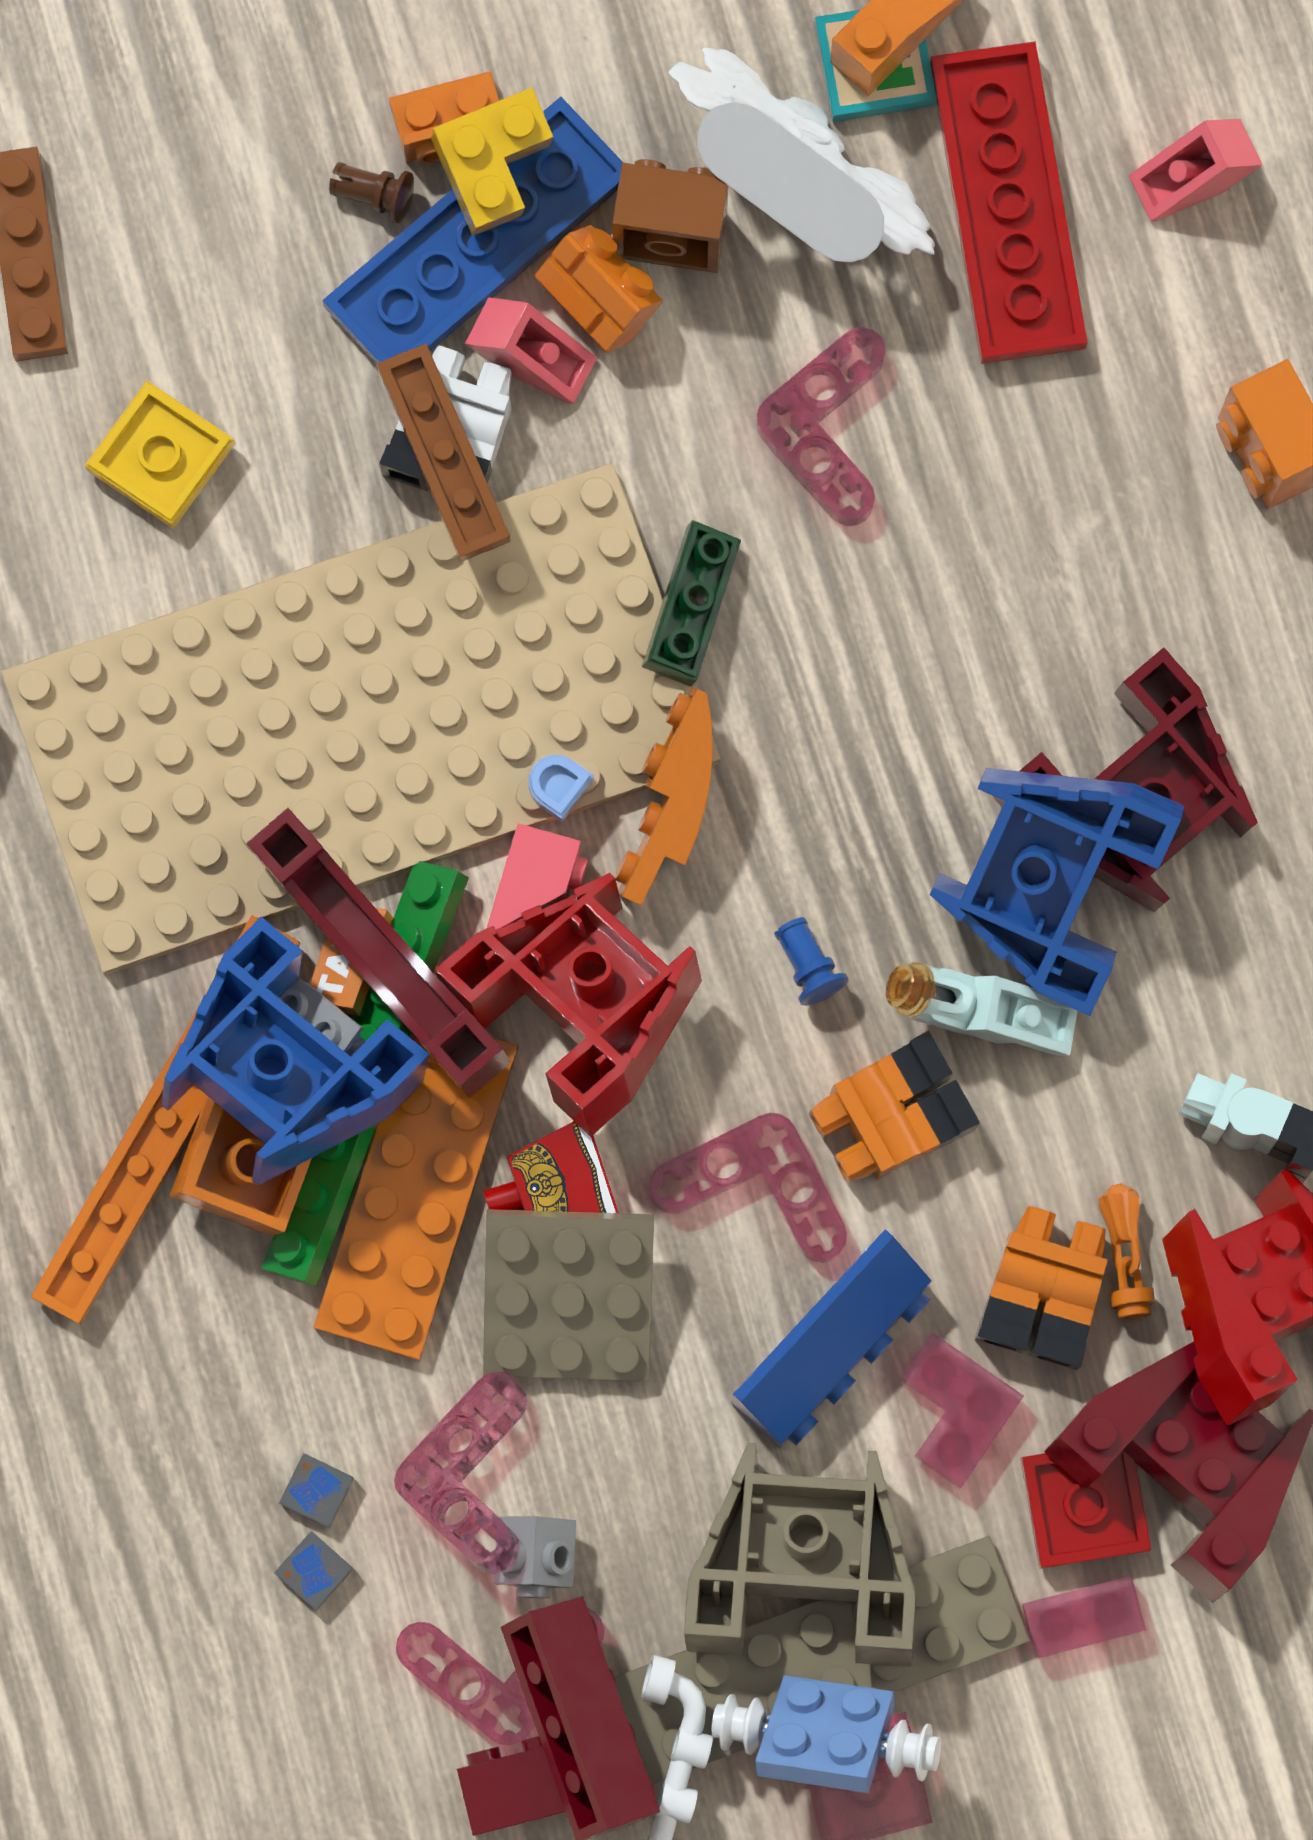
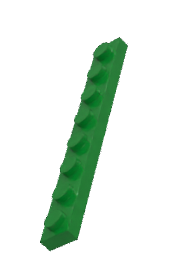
(423, 923)

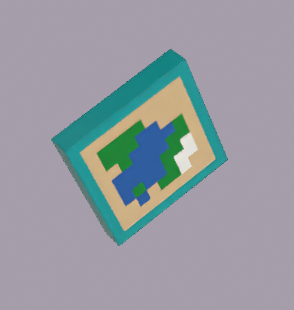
(905, 89)

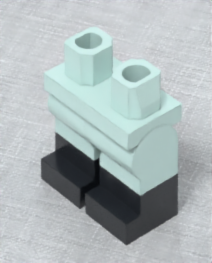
(1252, 1120)

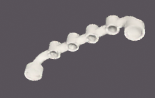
(689, 1748)

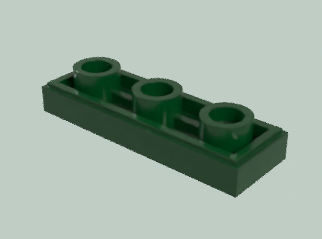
(681, 626)

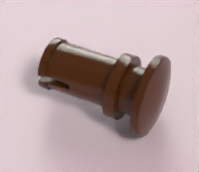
(375, 189)

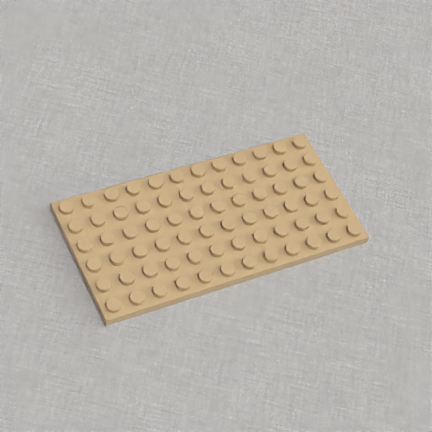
(364, 695)

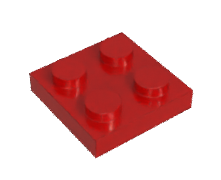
(1084, 1523)

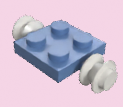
(826, 1735)

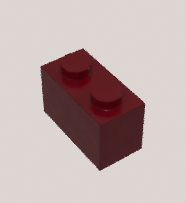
(508, 1788)

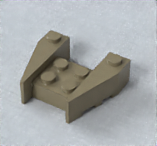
(806, 1543)

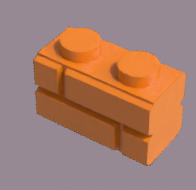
(599, 287)

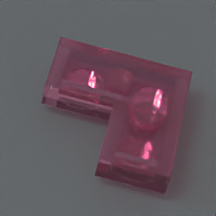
(973, 1404)

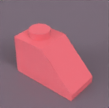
(1195, 167)
(531, 347)
(536, 872)

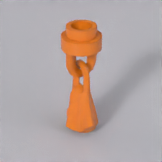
(1121, 1214)

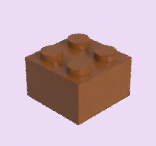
(670, 216)

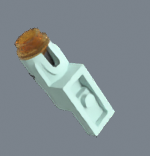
(982, 1007)

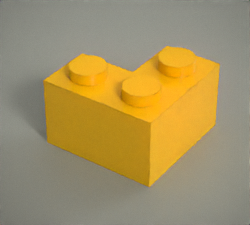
(477, 155)

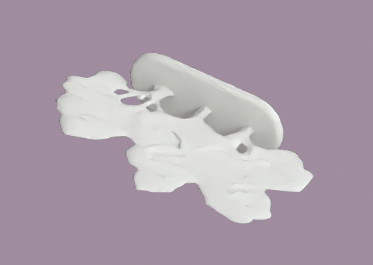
(793, 165)

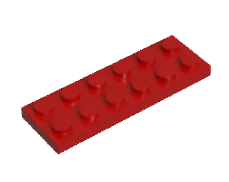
(1008, 203)

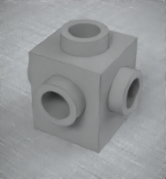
(543, 1558)

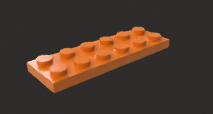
(410, 1213)

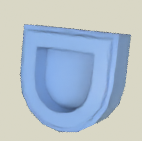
(558, 784)

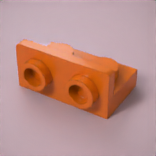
(429, 107)

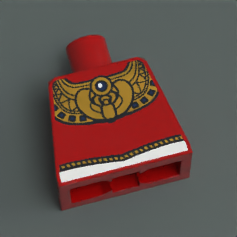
(556, 1175)

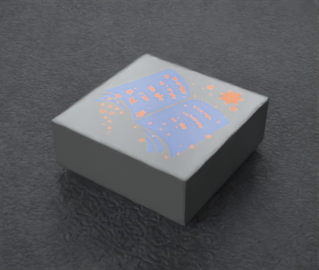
(316, 1490)
(314, 1570)

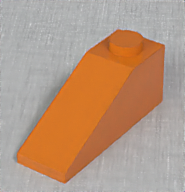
(884, 37)

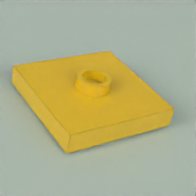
(160, 454)

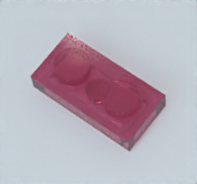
(1083, 1617)

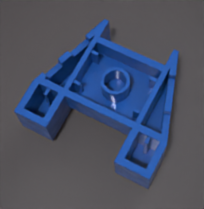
(1041, 868)
(281, 1070)

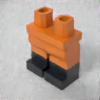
(876, 1113)
(1046, 1273)

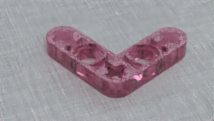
(809, 412)
(753, 1162)
(446, 1485)
(510, 1690)

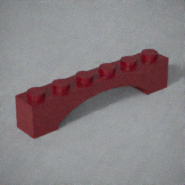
(378, 953)

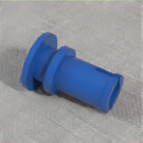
(809, 963)

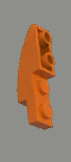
(683, 776)

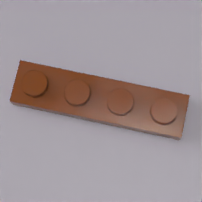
(29, 259)
(443, 452)

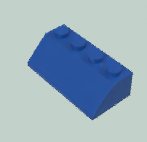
(832, 1340)

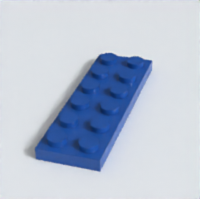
(442, 274)

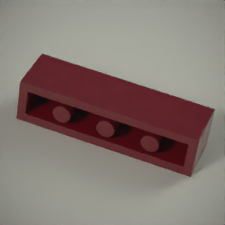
(580, 1719)

